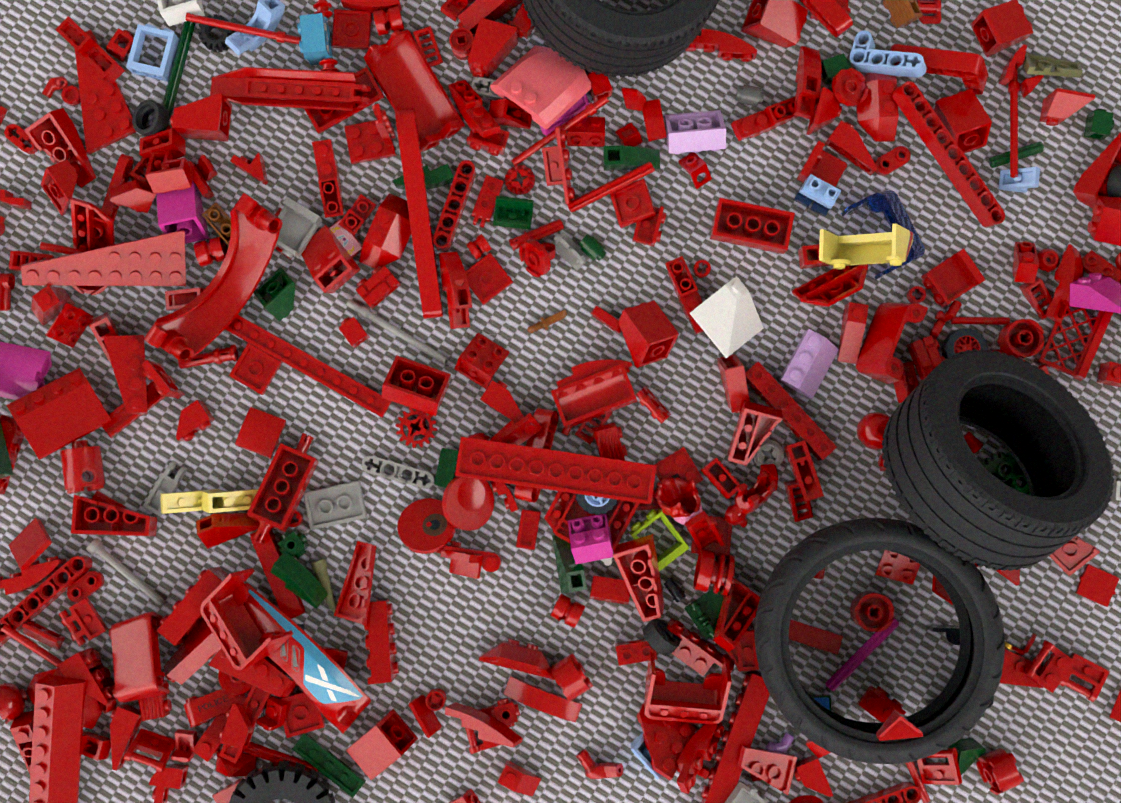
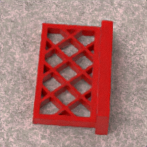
(1089, 347)

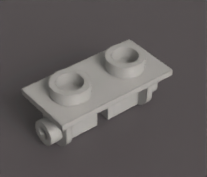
(570, 251)

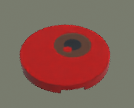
(424, 526)

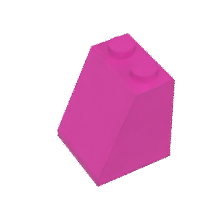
(182, 211)

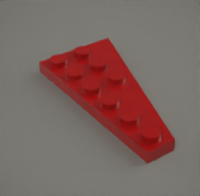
(102, 105)

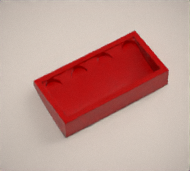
(594, 396)

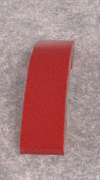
(542, 700)

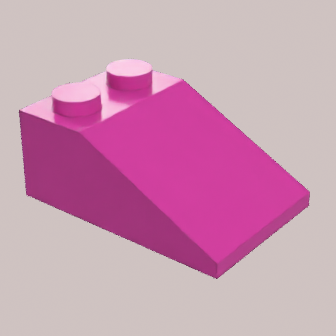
(1096, 293)

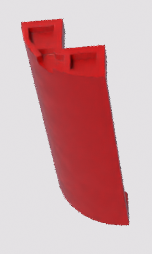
(412, 84)

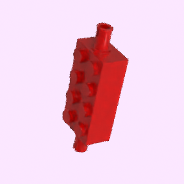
(282, 488)

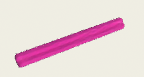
(862, 653)

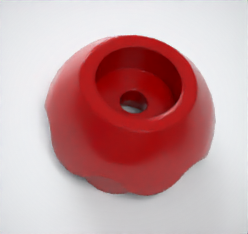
(1053, 256)

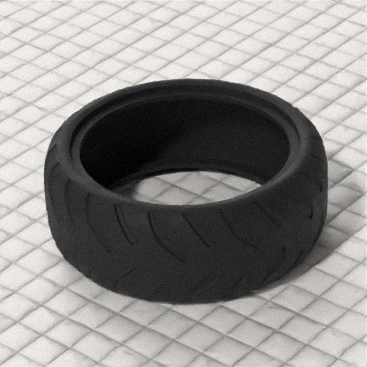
(961, 700)

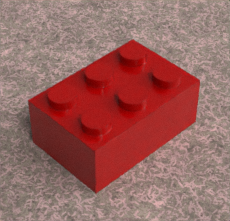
(415, 385)

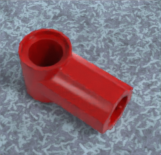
(7, 283)

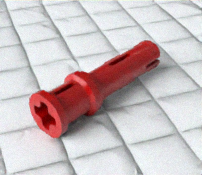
(216, 356)

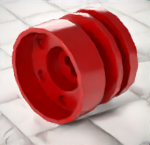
(714, 572)

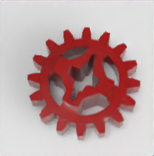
(409, 423)

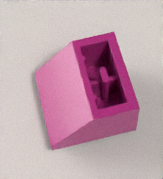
(590, 538)

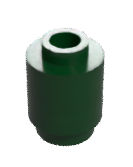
(592, 248)

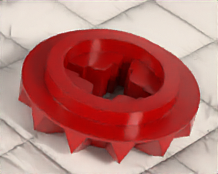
(515, 187)

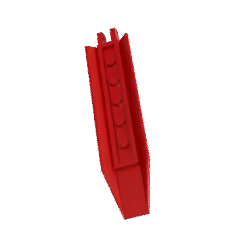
(290, 88)

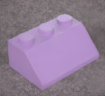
(695, 132)
(808, 364)

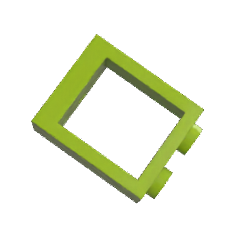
(674, 551)

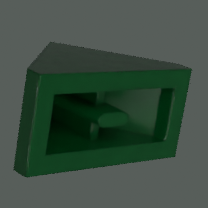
(968, 752)

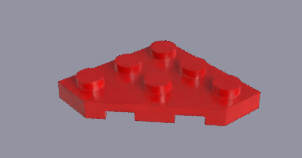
(664, 741)

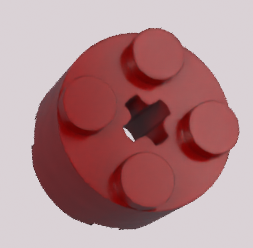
(1031, 341)
(882, 611)
(571, 677)
(999, 770)

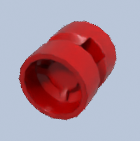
(388, 20)
(461, 43)
(210, 251)
(567, 610)

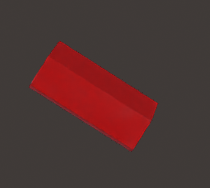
(325, 119)

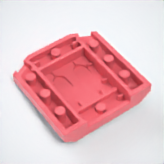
(543, 84)

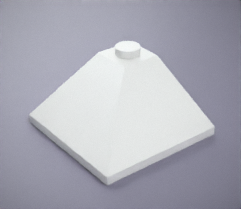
(729, 317)

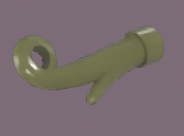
(321, 573)

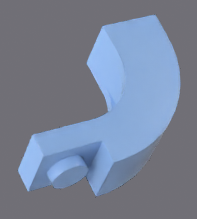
(266, 17)

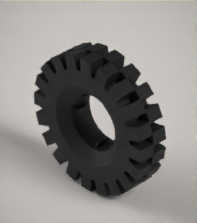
(282, 783)

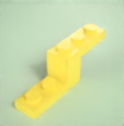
(207, 500)

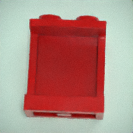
(952, 278)

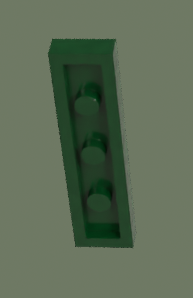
(329, 764)

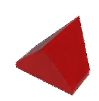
(898, 728)

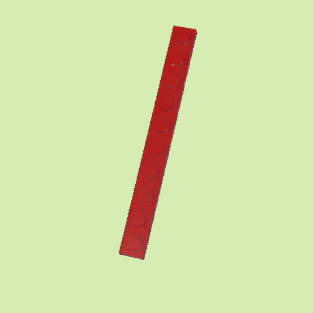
(309, 365)

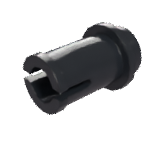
(674, 590)

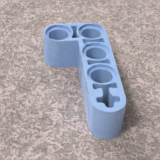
(911, 63)

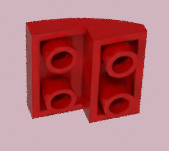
(260, 432)

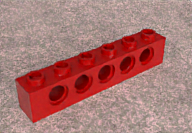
(793, 415)

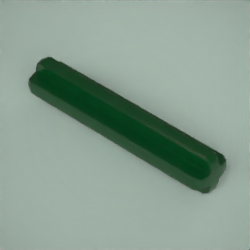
(1023, 152)

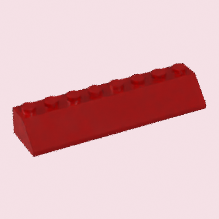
(57, 740)

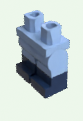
(819, 191)

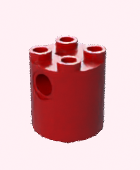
(85, 461)

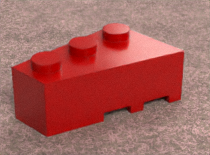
(735, 615)

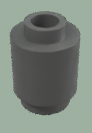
(749, 95)

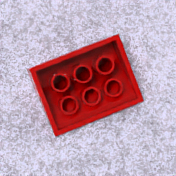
(59, 413)

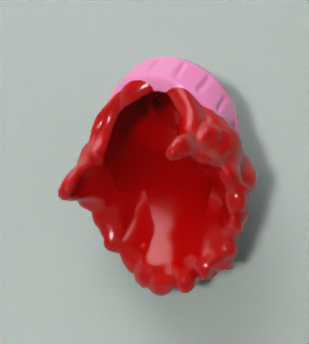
(678, 498)

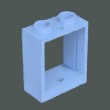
(167, 61)

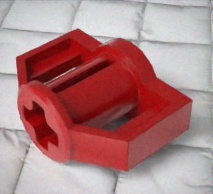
(930, 7)

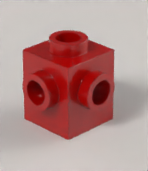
(509, 706)

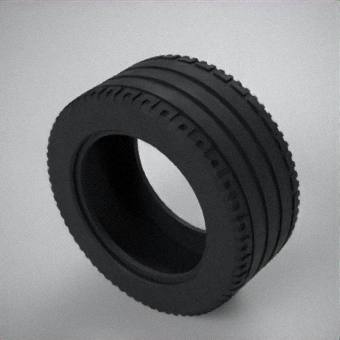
(617, 39)
(959, 498)

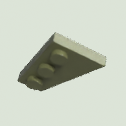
(1050, 66)

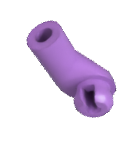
(781, 746)

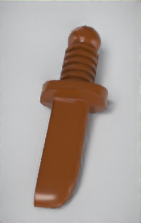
(546, 322)

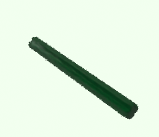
(178, 66)

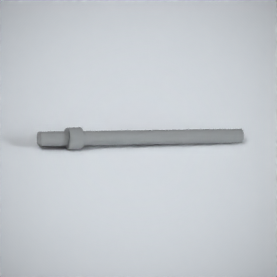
(365, 312)

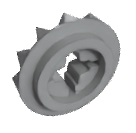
(777, 453)

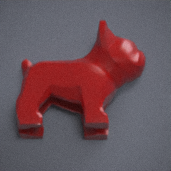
(749, 500)

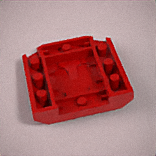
(567, 508)

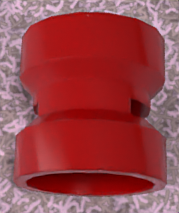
(483, 246)
(434, 702)

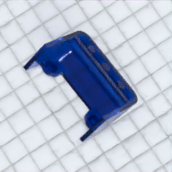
(894, 212)

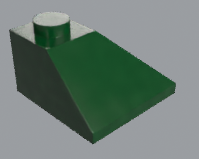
(277, 294)

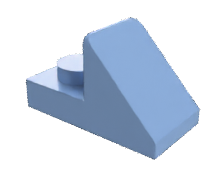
(1026, 179)

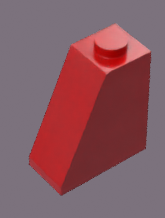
(49, 303)
(733, 381)

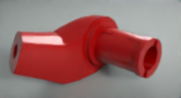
(599, 770)

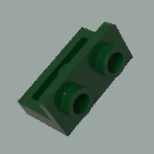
(513, 212)
(446, 467)

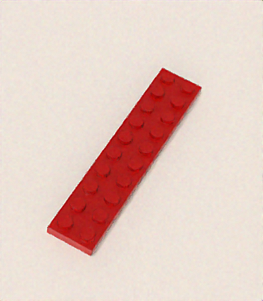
(555, 470)

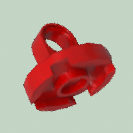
(849, 87)
(537, 257)

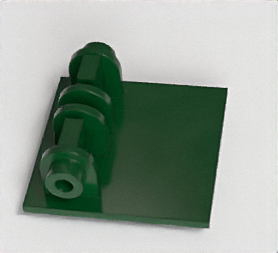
(706, 612)

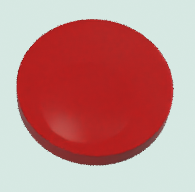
(468, 503)

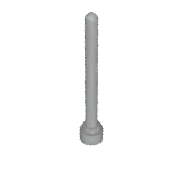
(96, 547)

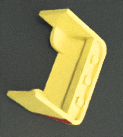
(865, 248)

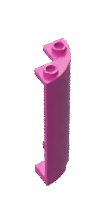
(22, 370)

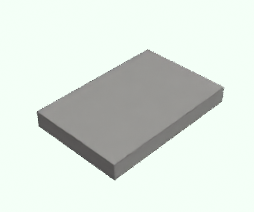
(335, 505)

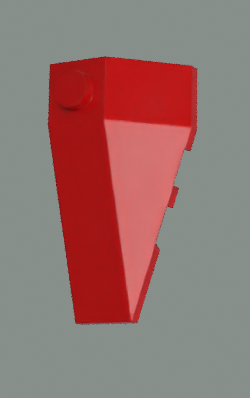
(60, 140)
(1094, 180)

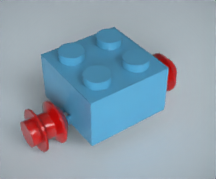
(316, 37)

